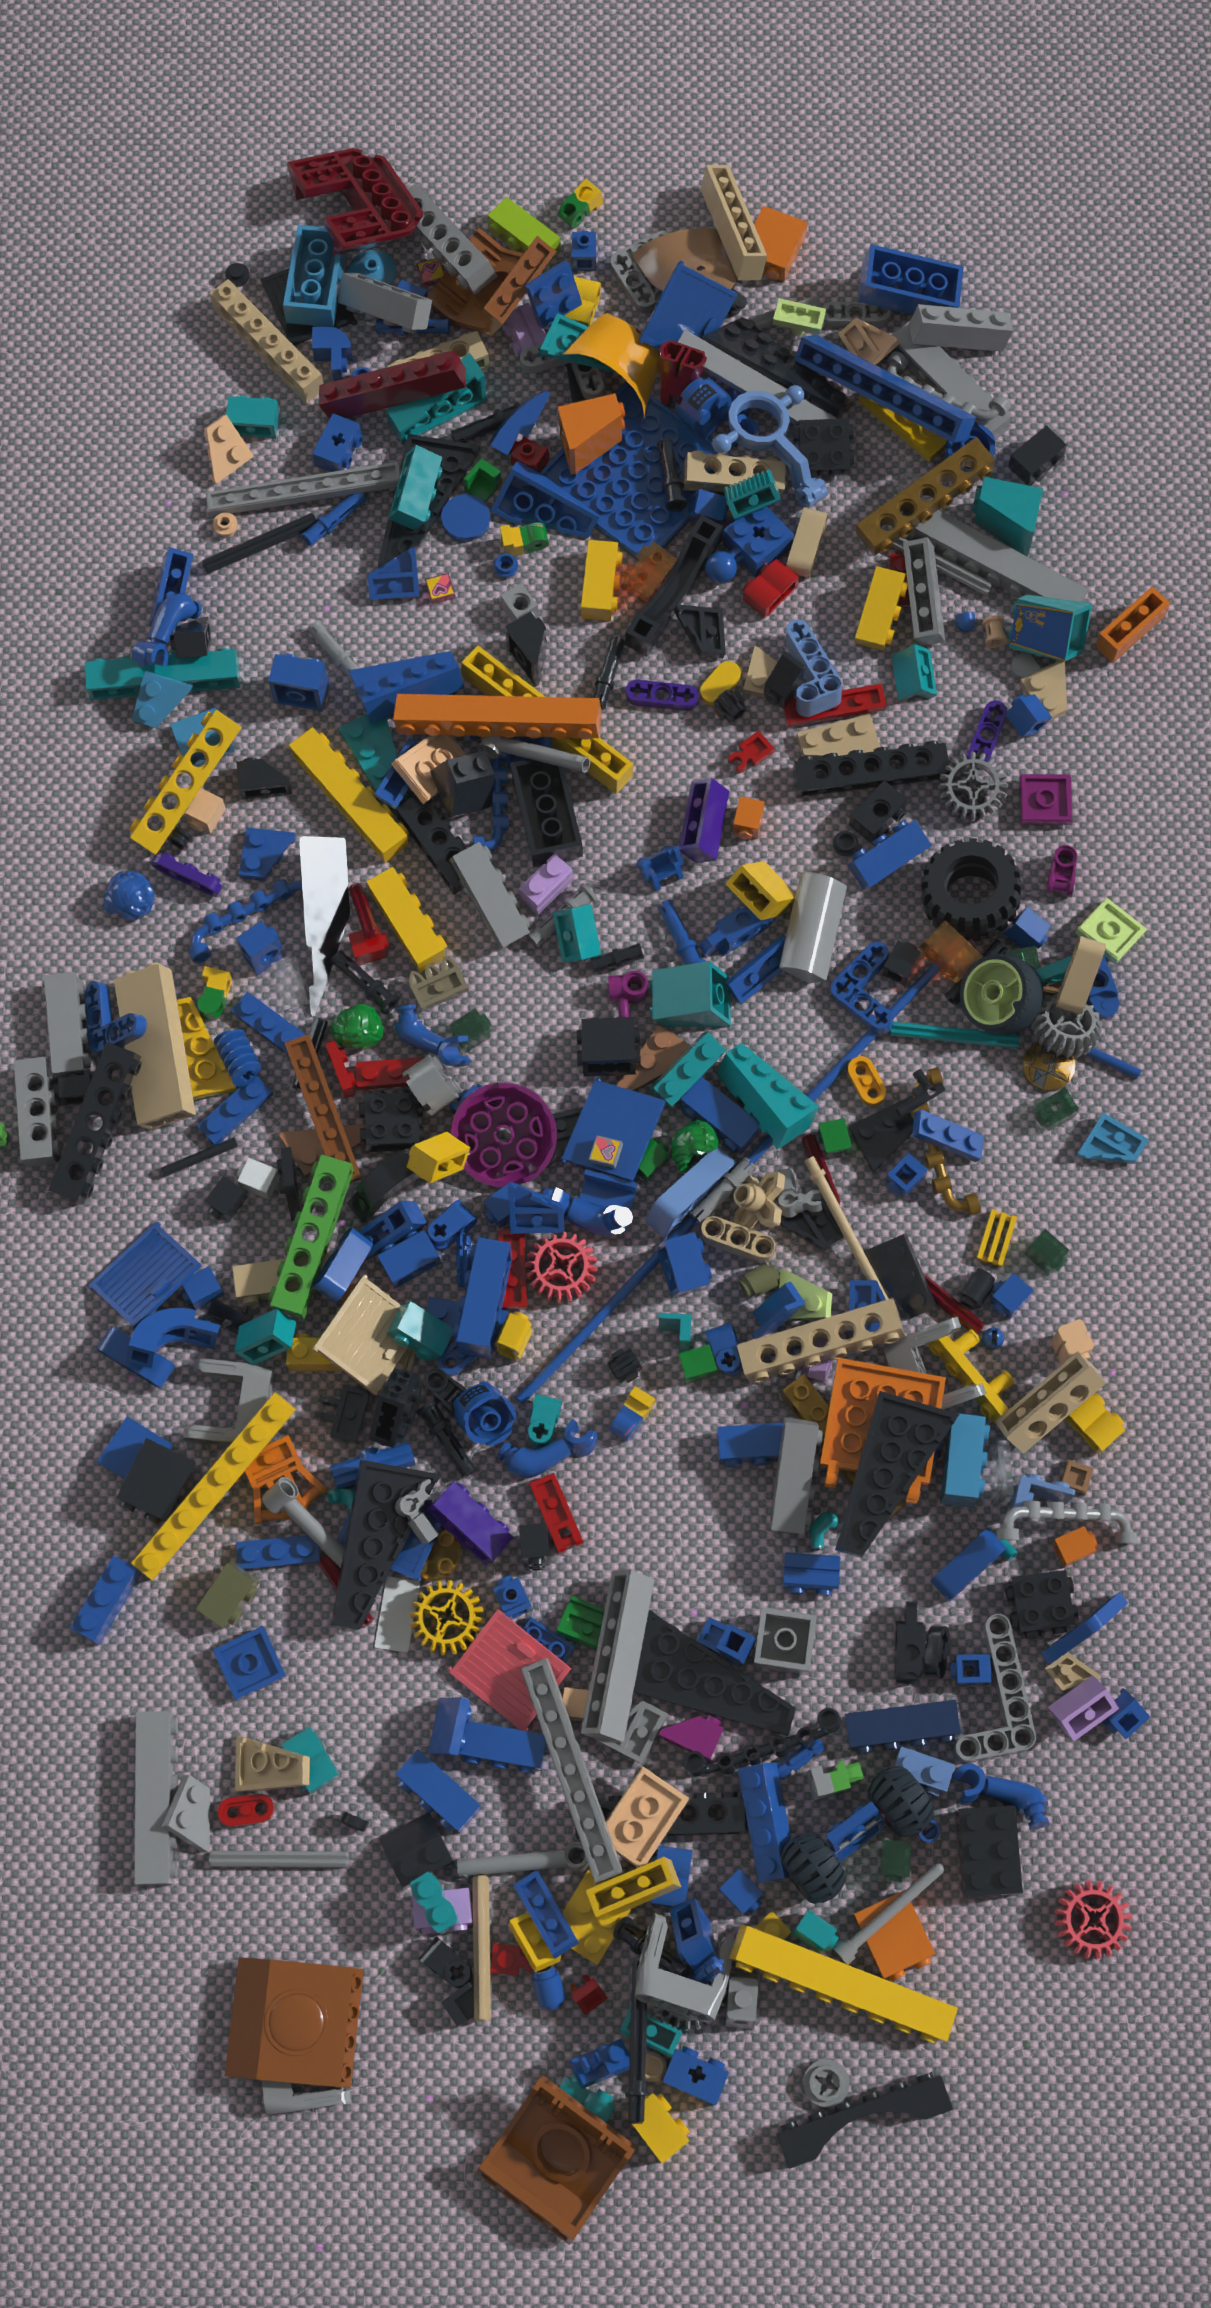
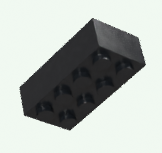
(546, 811)

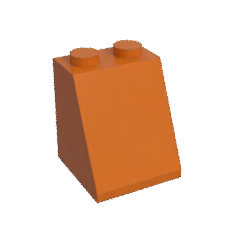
(590, 429)

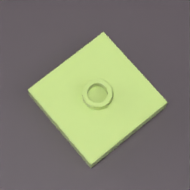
(1112, 927)

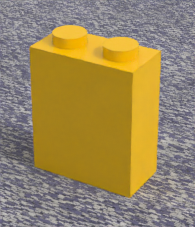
(762, 890)

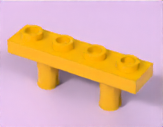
(960, 1367)

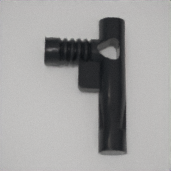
(920, 1093)

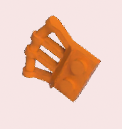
(274, 1462)

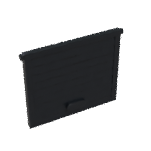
(275, 289)

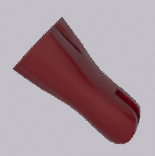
(678, 368)

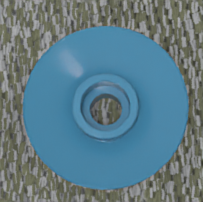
(384, 268)

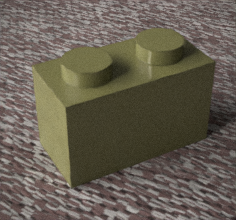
(228, 1595)

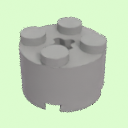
(431, 1084)

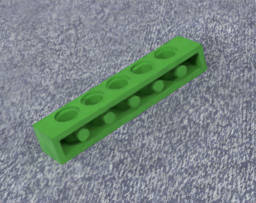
(297, 1302)

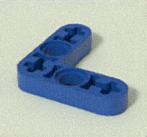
(855, 988)
(98, 1001)
(1085, 1629)

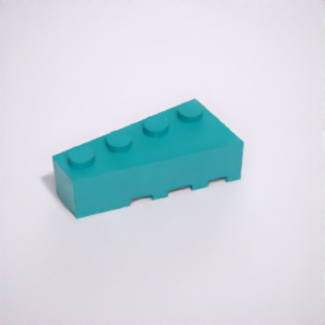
(431, 412)
(767, 1095)

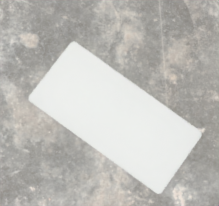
(394, 1619)

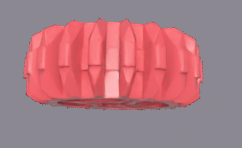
(569, 1261)
(1102, 1929)

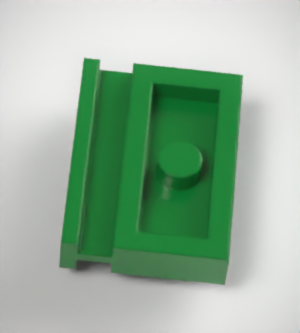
(581, 1623)

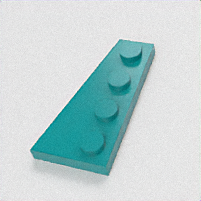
(561, 336)
(372, 749)

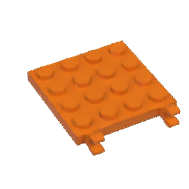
(852, 1407)

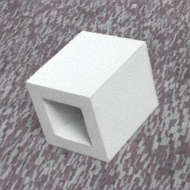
(258, 1178)

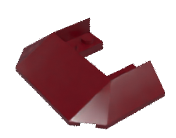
(372, 188)

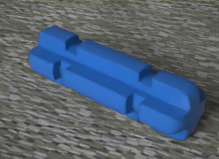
(463, 1243)
(798, 1759)
(708, 1970)

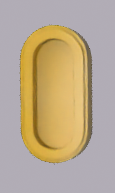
(722, 678)

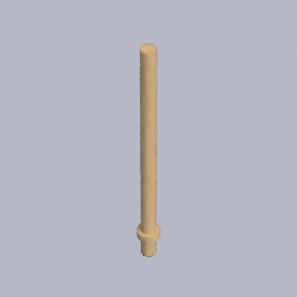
(818, 1176)

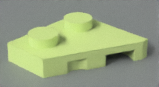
(816, 1298)

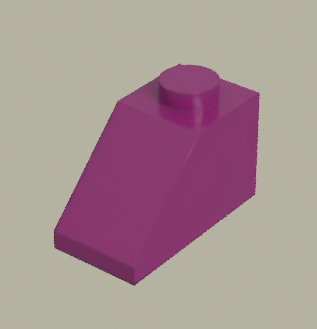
(695, 1735)

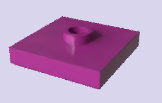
(1045, 799)

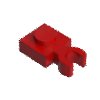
(753, 750)
(508, 1960)

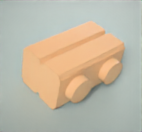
(1071, 1339)

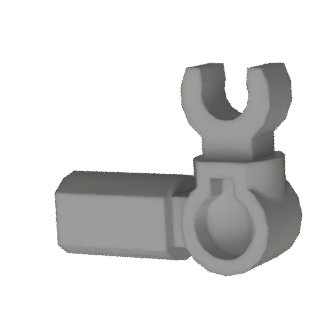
(794, 1203)
(409, 1507)

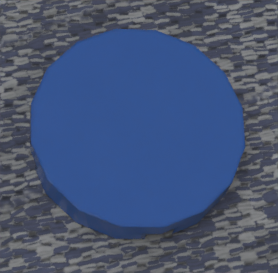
(465, 517)

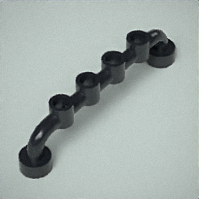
(828, 1721)

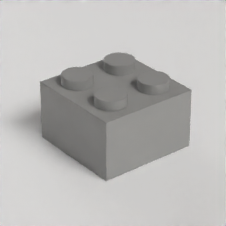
(784, 1641)

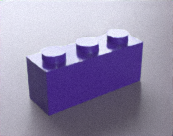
(704, 820)
(470, 1522)

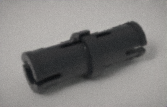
(617, 958)

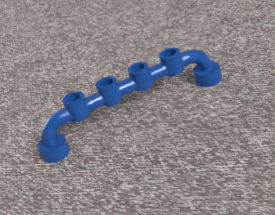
(499, 800)
(237, 913)

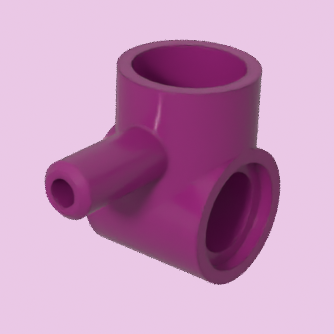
(620, 992)

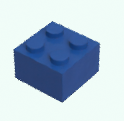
(299, 682)
(684, 1264)

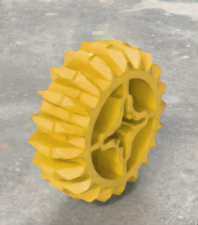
(441, 1630)

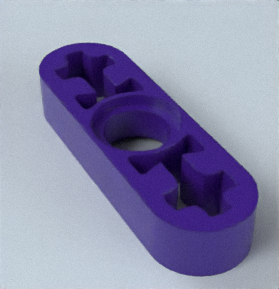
(679, 704)
(985, 724)

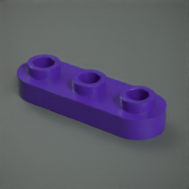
(187, 874)

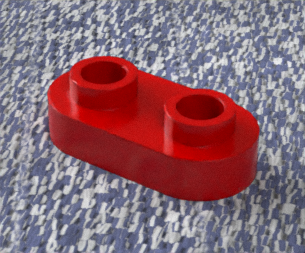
(246, 1809)

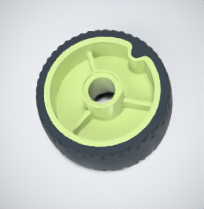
(1018, 998)

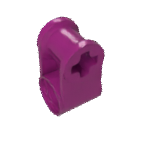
(1061, 875)

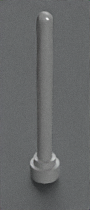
(848, 1948)

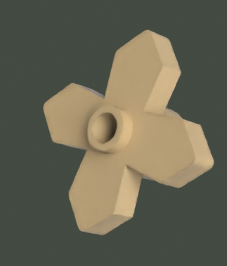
(757, 1200)

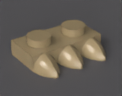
(438, 985)

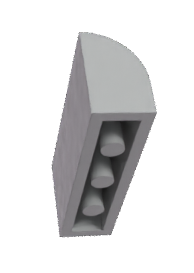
(813, 927)

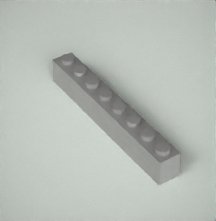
(994, 560)

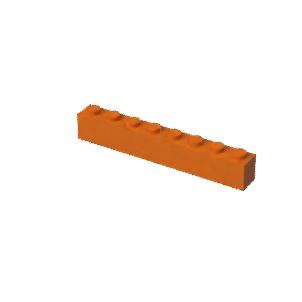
(497, 716)

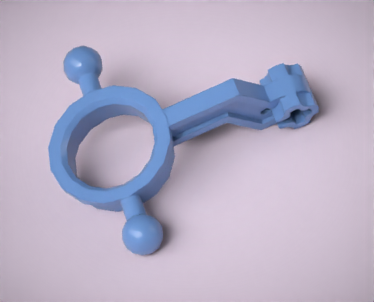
(808, 490)

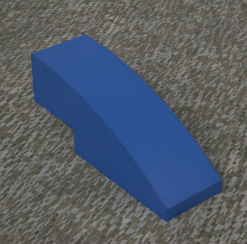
(518, 423)
(393, 785)

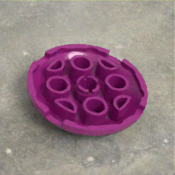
(512, 1159)

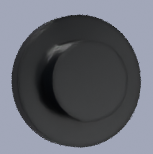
(237, 274)
(845, 843)

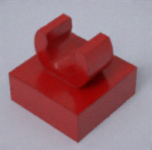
(589, 1995)

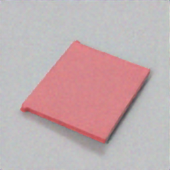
(494, 1667)

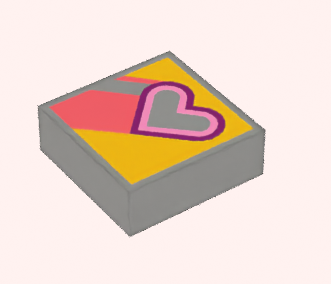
(605, 1151)

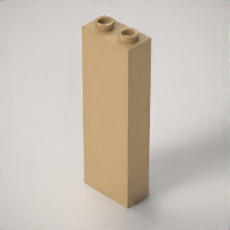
(163, 1084)

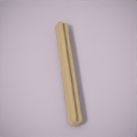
(481, 1948)

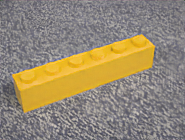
(349, 794)

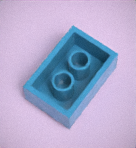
(964, 1461)

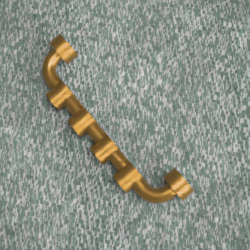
(935, 1160)

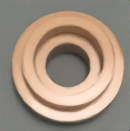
(227, 530)

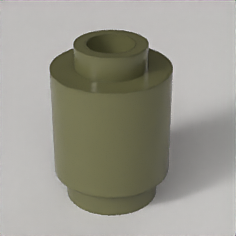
(759, 1280)

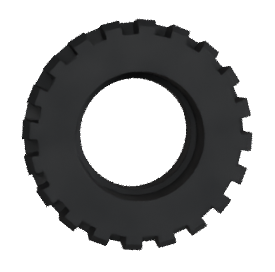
(978, 860)

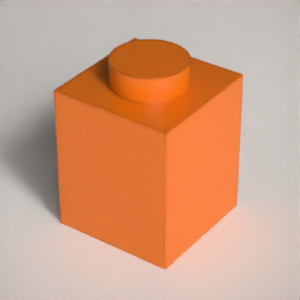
(748, 818)
(1074, 1546)

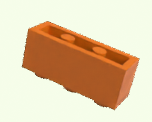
(1132, 624)

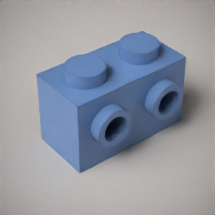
(929, 1771)

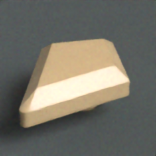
(1069, 1672)

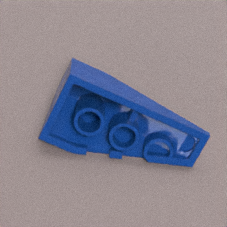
(534, 498)

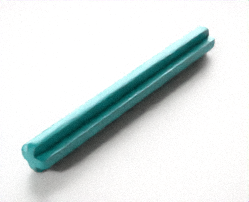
(954, 1035)

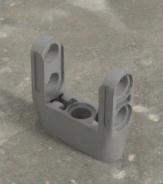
(906, 1356)
(255, 1392)
(674, 1991)
(281, 2098)

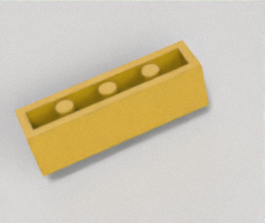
(406, 919)

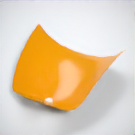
(619, 347)

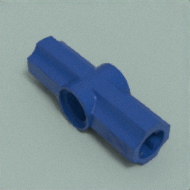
(346, 1472)

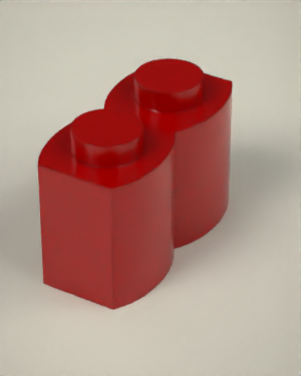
(769, 588)

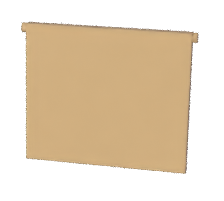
(359, 1338)

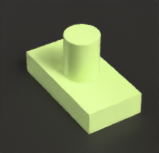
(799, 317)

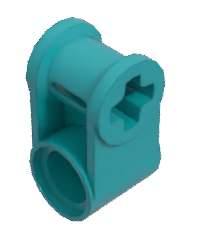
(544, 1417)

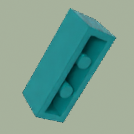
(416, 488)
(687, 1069)

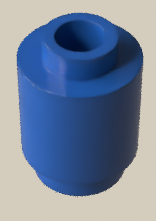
(548, 1988)

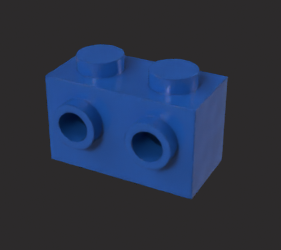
(693, 1934)

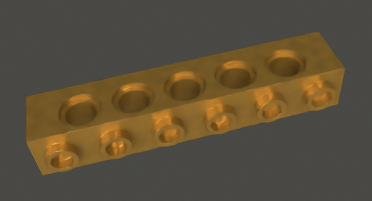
(971, 455)
(809, 1405)

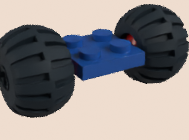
(894, 1799)

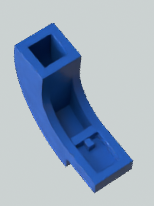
(168, 1327)

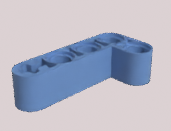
(823, 683)
(689, 1191)

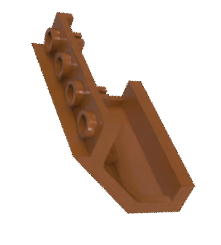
(496, 301)
(294, 2022)
(556, 2159)

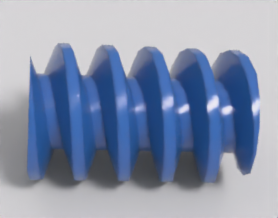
(238, 1056)

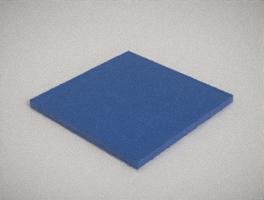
(629, 477)

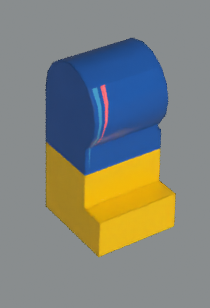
(632, 1414)

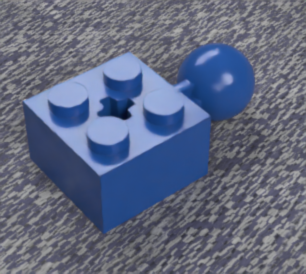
(753, 542)

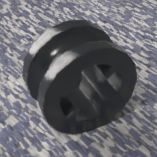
(180, 838)

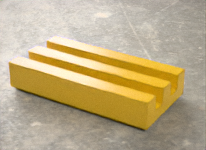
(1002, 1218)

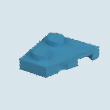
(158, 698)
(1112, 1142)

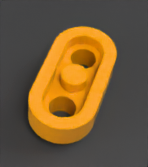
(868, 1082)

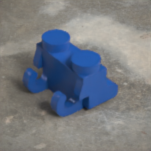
(661, 866)

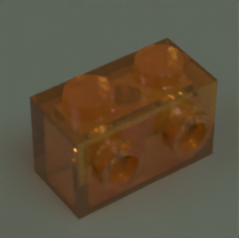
(648, 572)
(949, 952)

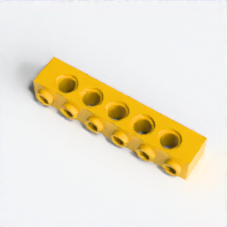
(227, 732)

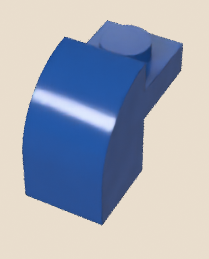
(332, 346)
(727, 1641)

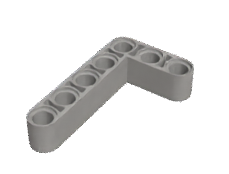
(1005, 1697)

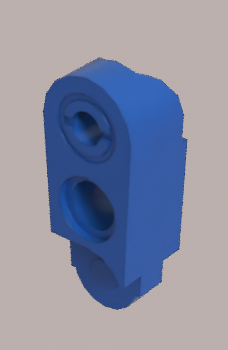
(734, 931)
(1106, 997)

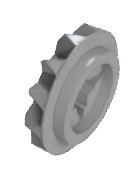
(839, 2078)

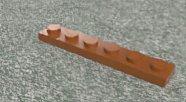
(320, 1102)

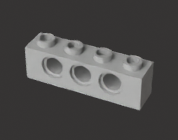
(27, 1074)

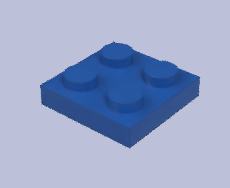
(553, 294)
(249, 1663)

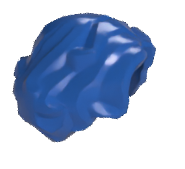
(129, 895)

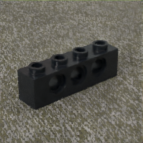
(411, 814)

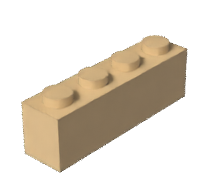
(256, 1280)

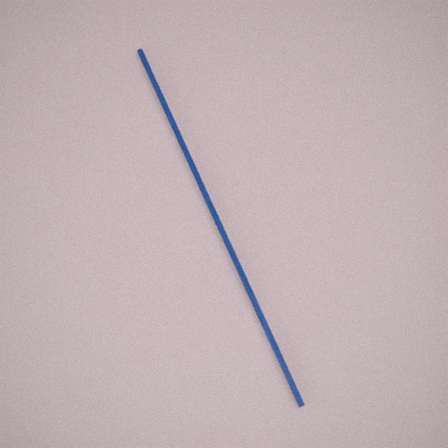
(689, 1223)

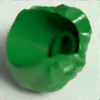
(357, 1027)
(691, 1141)

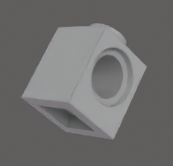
(518, 597)

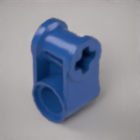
(453, 1222)
(724, 1344)

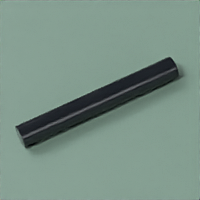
(199, 1157)

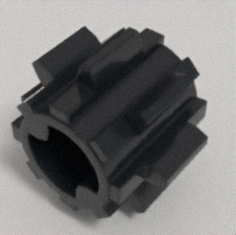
(730, 705)
(624, 1365)

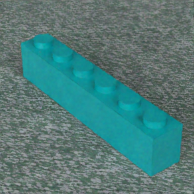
(124, 677)

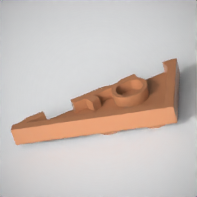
(656, 1058)
(307, 1146)

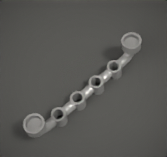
(998, 405)
(1056, 1510)

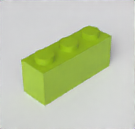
(519, 227)

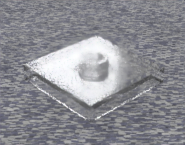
(1003, 1472)

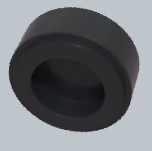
(353, 1821)

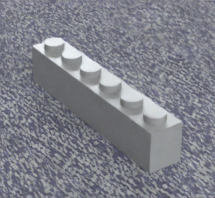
(945, 375)
(617, 1656)
(154, 1796)

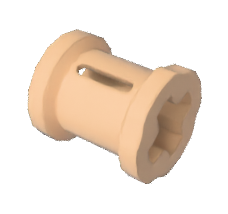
(994, 631)

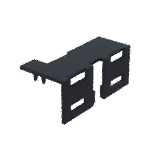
(227, 1312)

